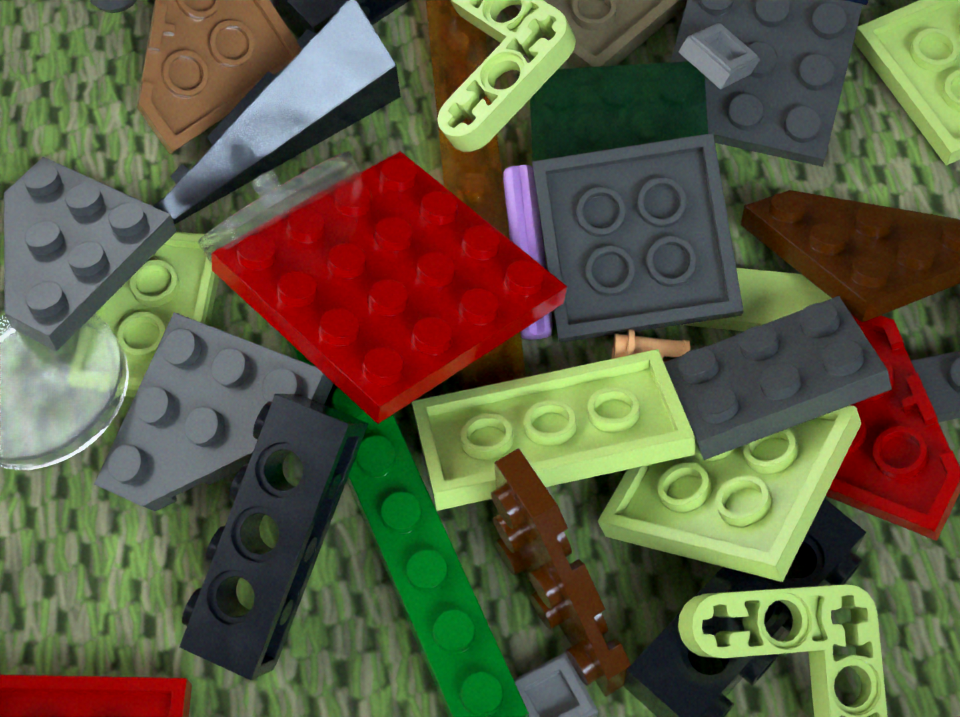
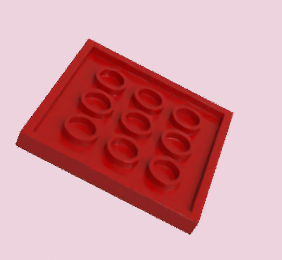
(389, 284)

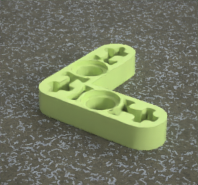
(517, 38)
(810, 632)

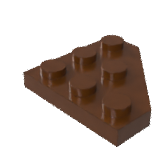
(859, 250)
(564, 593)

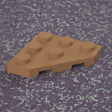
(206, 61)

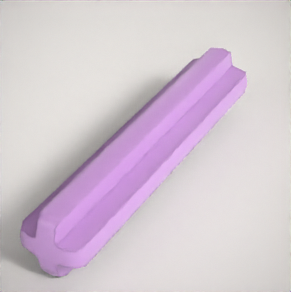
(526, 230)

